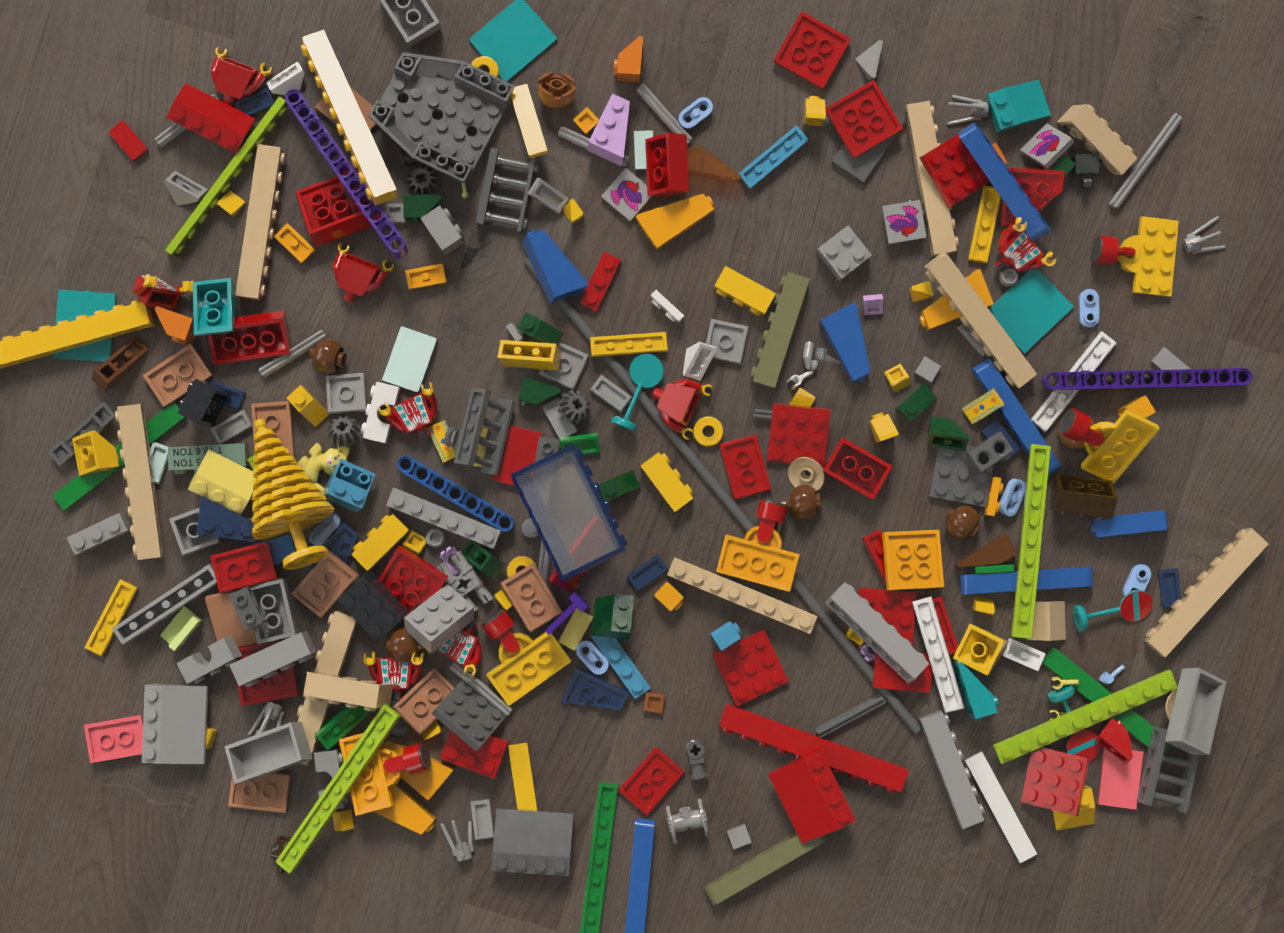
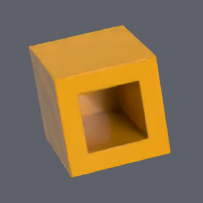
(669, 597)

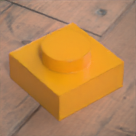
(586, 120)

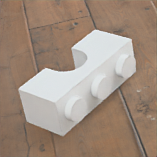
(374, 428)

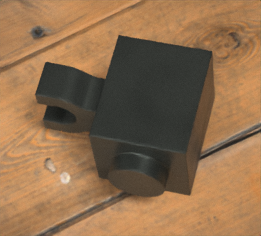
(1086, 166)

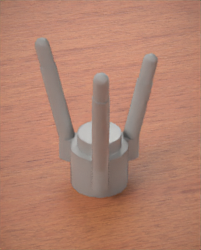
(978, 109)
(1193, 243)
(269, 711)
(462, 850)

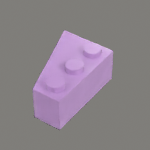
(610, 132)

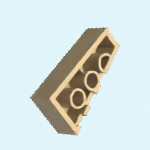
(1098, 138)
(347, 690)

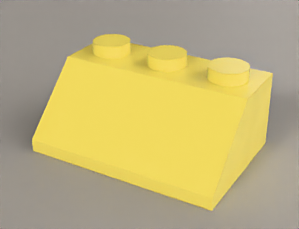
(223, 482)

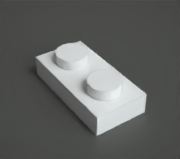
(672, 312)
(1023, 654)

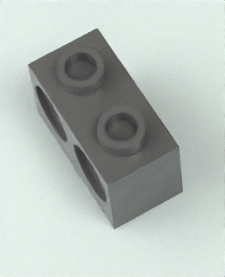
(987, 448)
(247, 608)

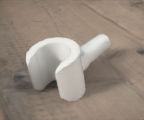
(798, 379)

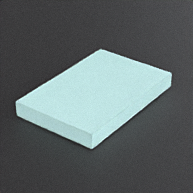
(409, 359)

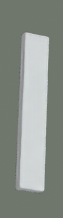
(1061, 398)
(938, 654)
(1000, 807)

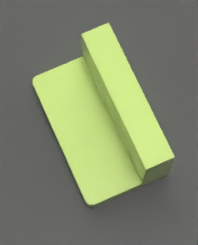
(181, 628)

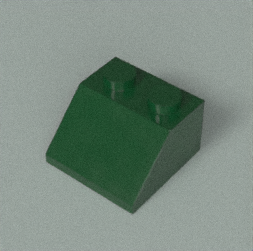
(613, 616)

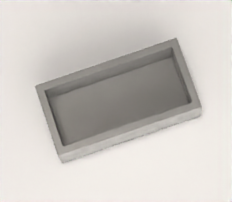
(269, 660)
(1195, 711)
(268, 752)

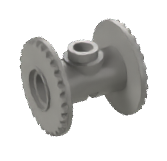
(687, 818)

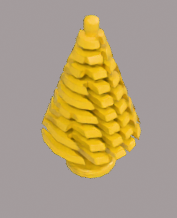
(285, 499)

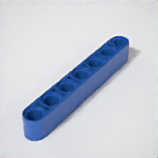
(1004, 181)
(1012, 410)
(446, 492)
(1046, 580)
(639, 875)

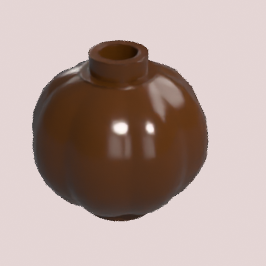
(328, 356)
(804, 502)
(962, 522)
(403, 645)

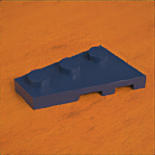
(222, 523)
(340, 543)
(594, 691)

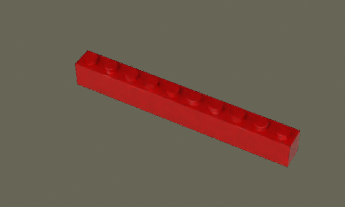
(799, 742)

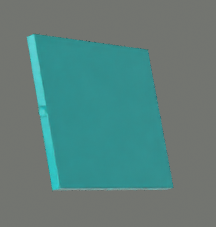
(513, 38)
(78, 303)
(1030, 309)

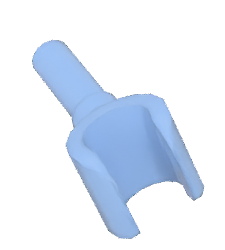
(1107, 678)

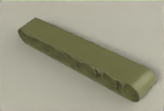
(759, 867)

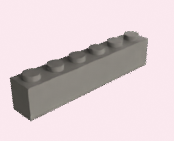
(444, 518)
(166, 605)
(877, 632)
(951, 769)

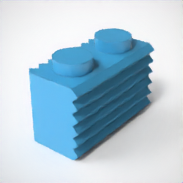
(726, 635)

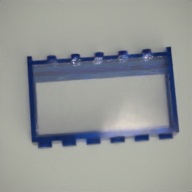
(569, 512)

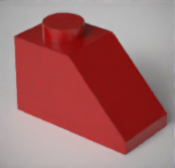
(1116, 740)

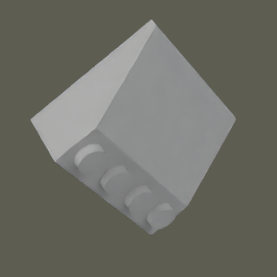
(174, 724)

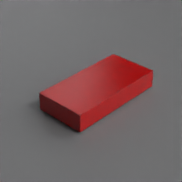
(128, 140)

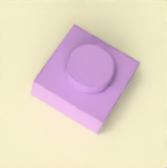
(873, 304)

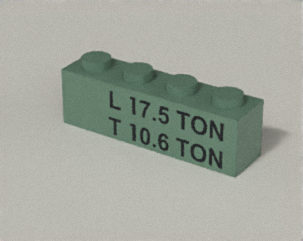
(190, 457)

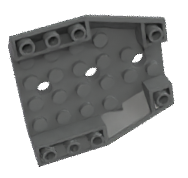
(456, 90)

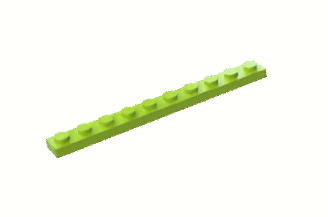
(222, 183)
(1030, 541)
(1085, 716)
(338, 788)

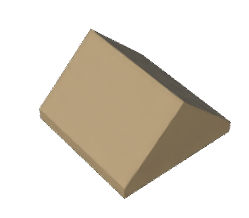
(1049, 621)

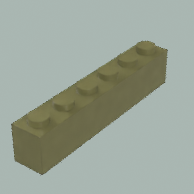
(780, 330)

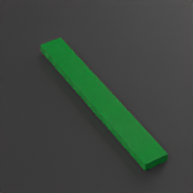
(84, 484)
(1094, 691)
(599, 858)

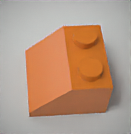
(629, 62)
(177, 326)

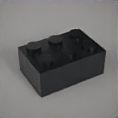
(199, 402)
(373, 605)

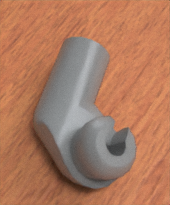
(807, 356)

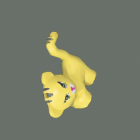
(319, 461)

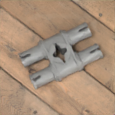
(466, 572)

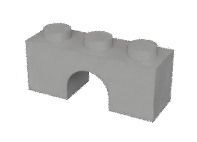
(98, 533)
(223, 653)
(329, 762)

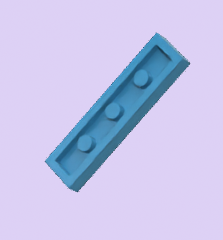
(773, 157)
(622, 665)

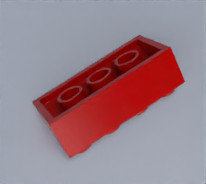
(210, 118)
(252, 338)

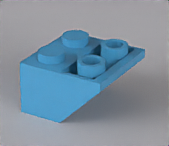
(349, 485)

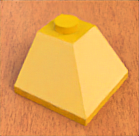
(94, 453)
(980, 649)
(1086, 813)

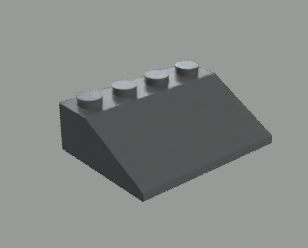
(532, 842)

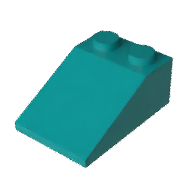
(1017, 106)
(214, 306)
(976, 696)

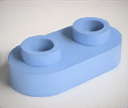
(694, 112)
(1087, 307)
(1012, 497)
(324, 529)
(1135, 580)
(592, 657)

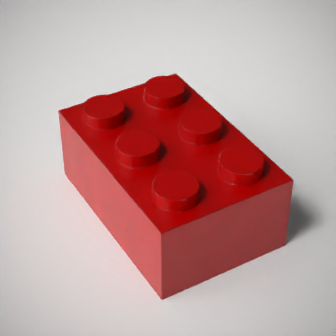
(667, 165)
(857, 468)
(483, 761)

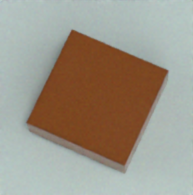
(654, 702)

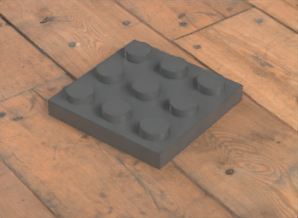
(957, 478)
(468, 715)

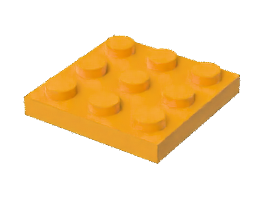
(913, 559)

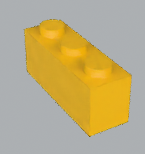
(744, 291)
(529, 355)
(667, 481)
(380, 541)

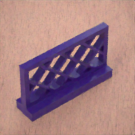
(578, 601)

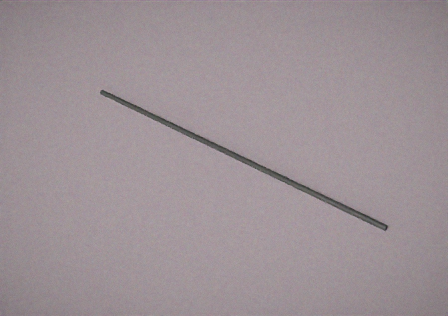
(735, 510)

